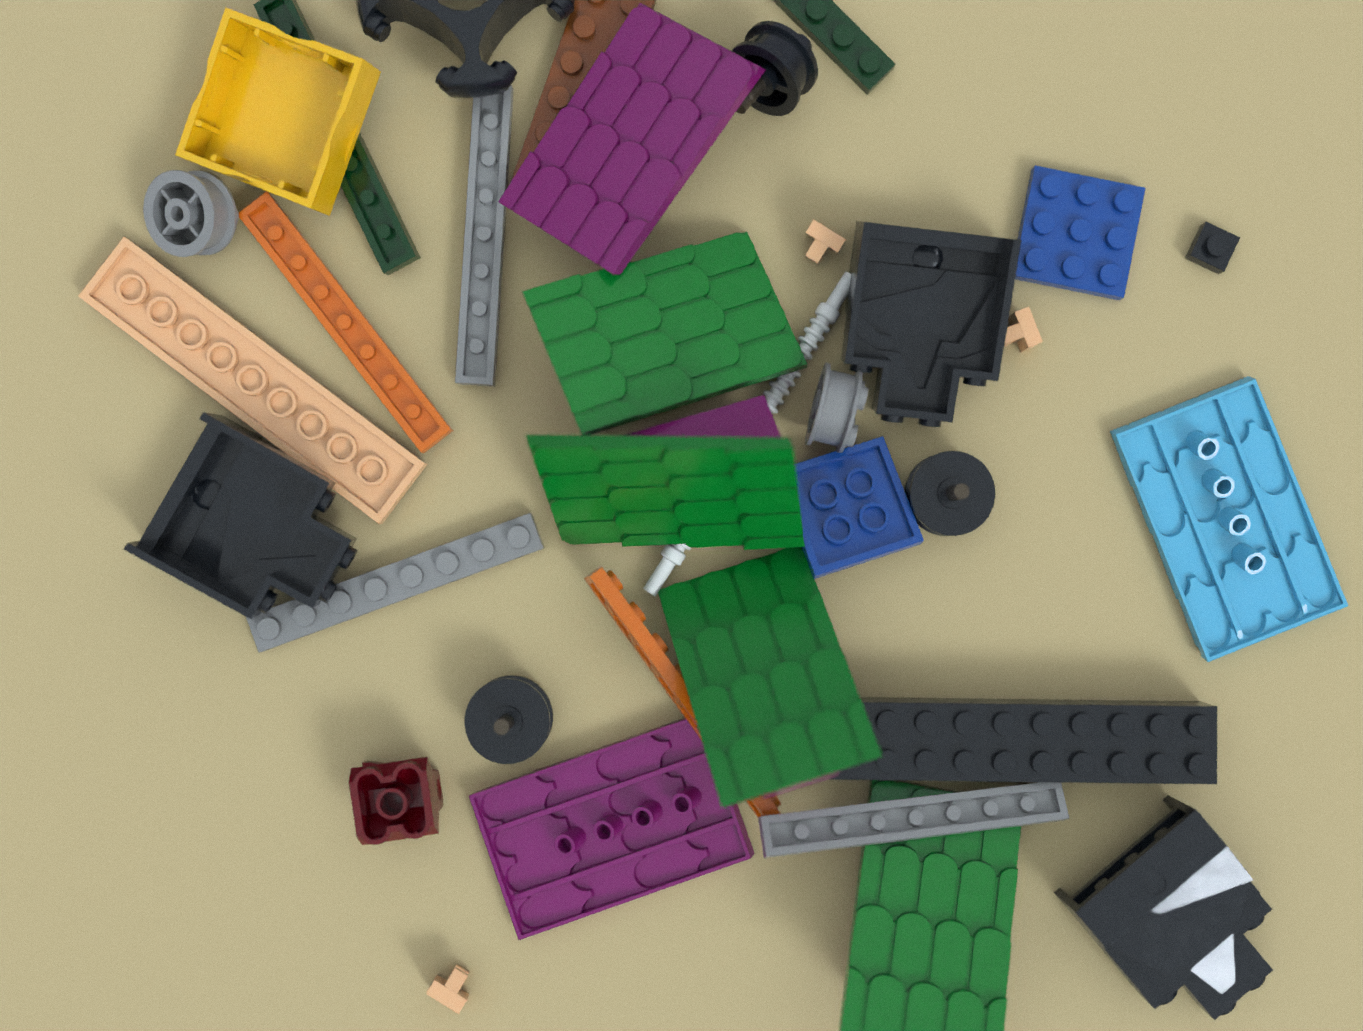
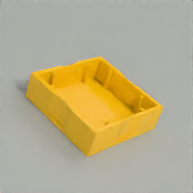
(278, 111)

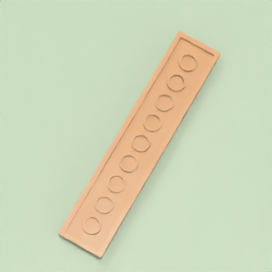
(252, 379)

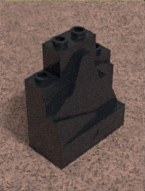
(926, 315)
(246, 524)
(1177, 914)

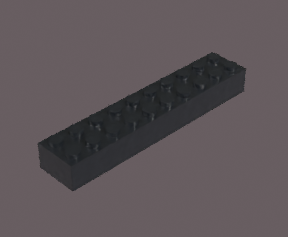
(1041, 741)

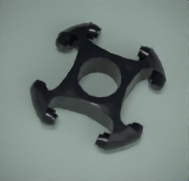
(467, 34)

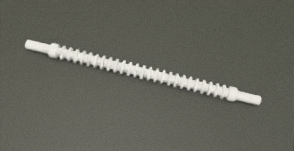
(827, 314)

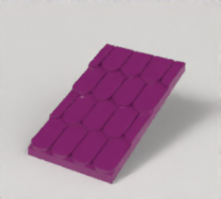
(630, 137)
(607, 828)

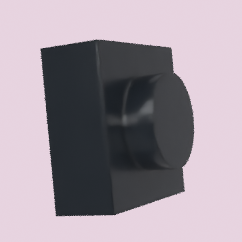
(1212, 248)

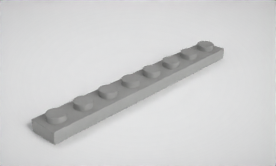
(484, 240)
(399, 582)
(911, 818)

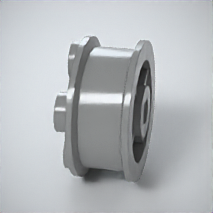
(190, 213)
(835, 408)

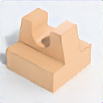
(823, 240)
(1022, 330)
(449, 991)

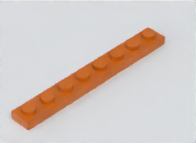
(345, 322)
(652, 651)

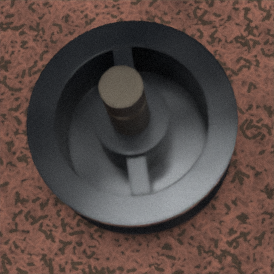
(788, 66)

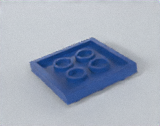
(1078, 232)
(853, 508)

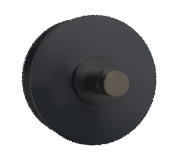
(950, 493)
(508, 719)

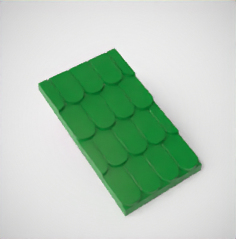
(664, 332)
(685, 482)
(766, 678)
(931, 928)

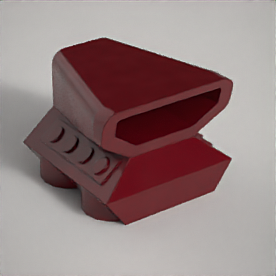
(395, 800)

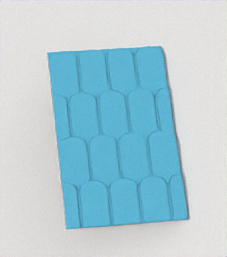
(1228, 518)

